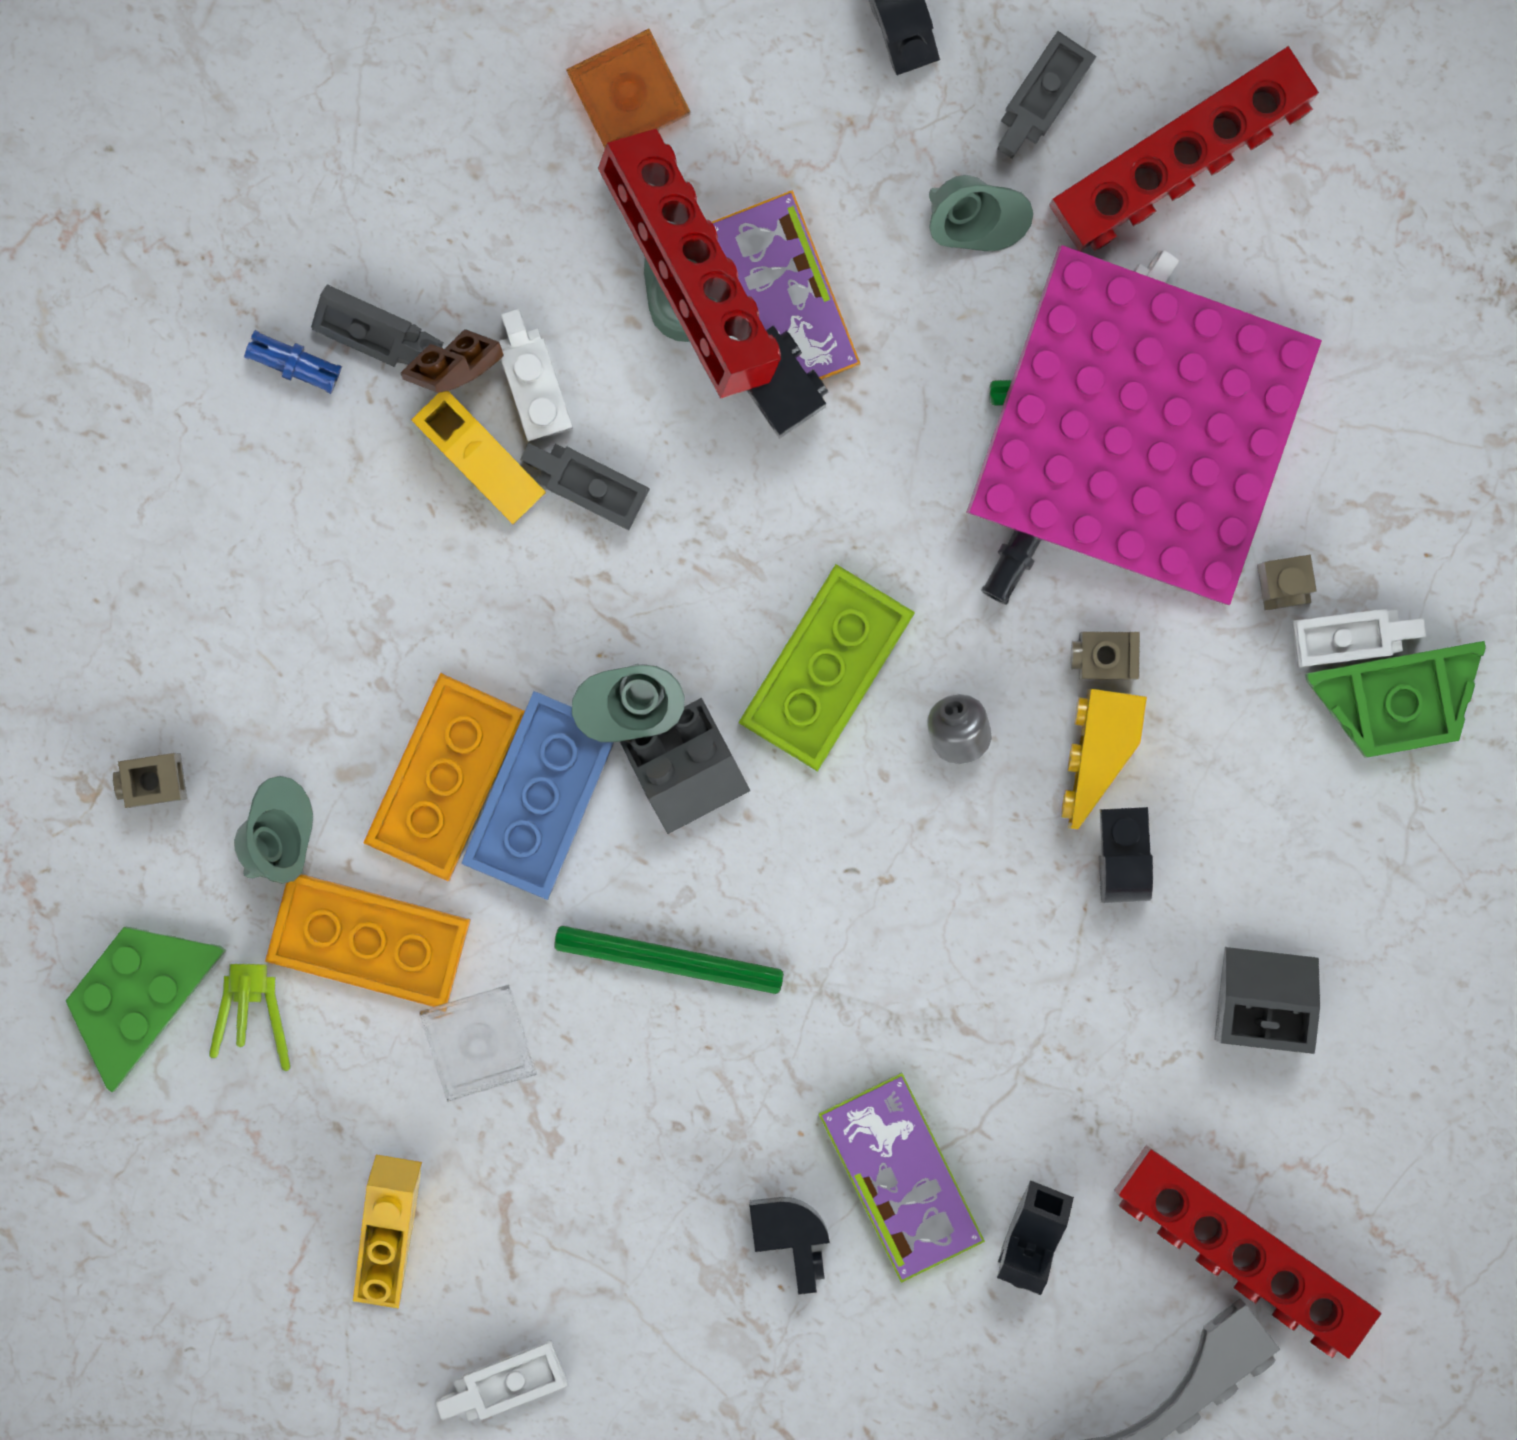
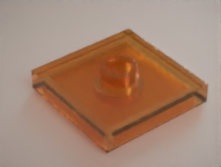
(628, 89)

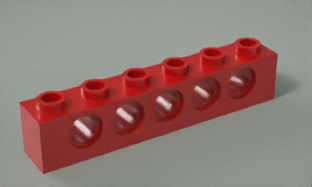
(1278, 76)
(730, 364)
(1350, 1313)

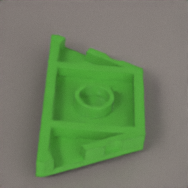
(1401, 699)
(135, 995)

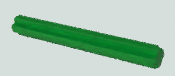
(668, 959)

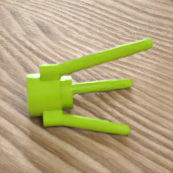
(246, 985)

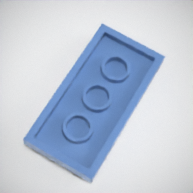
(537, 799)

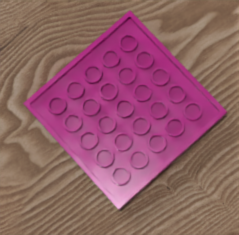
(1144, 425)

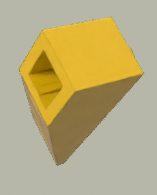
(478, 456)
(1108, 739)
(386, 1230)

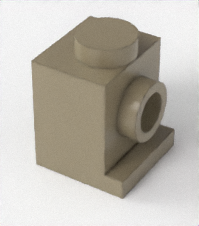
(1286, 582)
(1126, 655)
(129, 780)

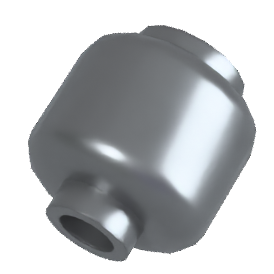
(959, 729)

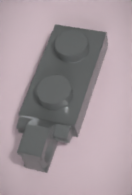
(1044, 92)
(369, 328)
(588, 483)

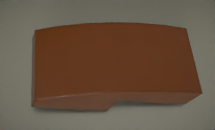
(455, 365)

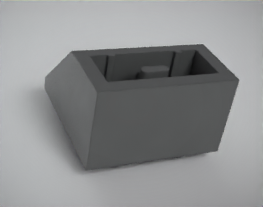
(686, 768)
(1268, 1000)

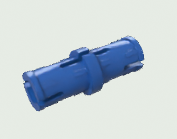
(292, 361)

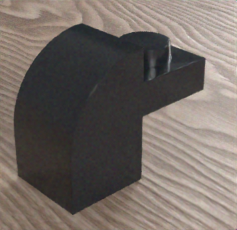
(906, 33)
(1125, 856)
(795, 1225)
(1034, 1237)

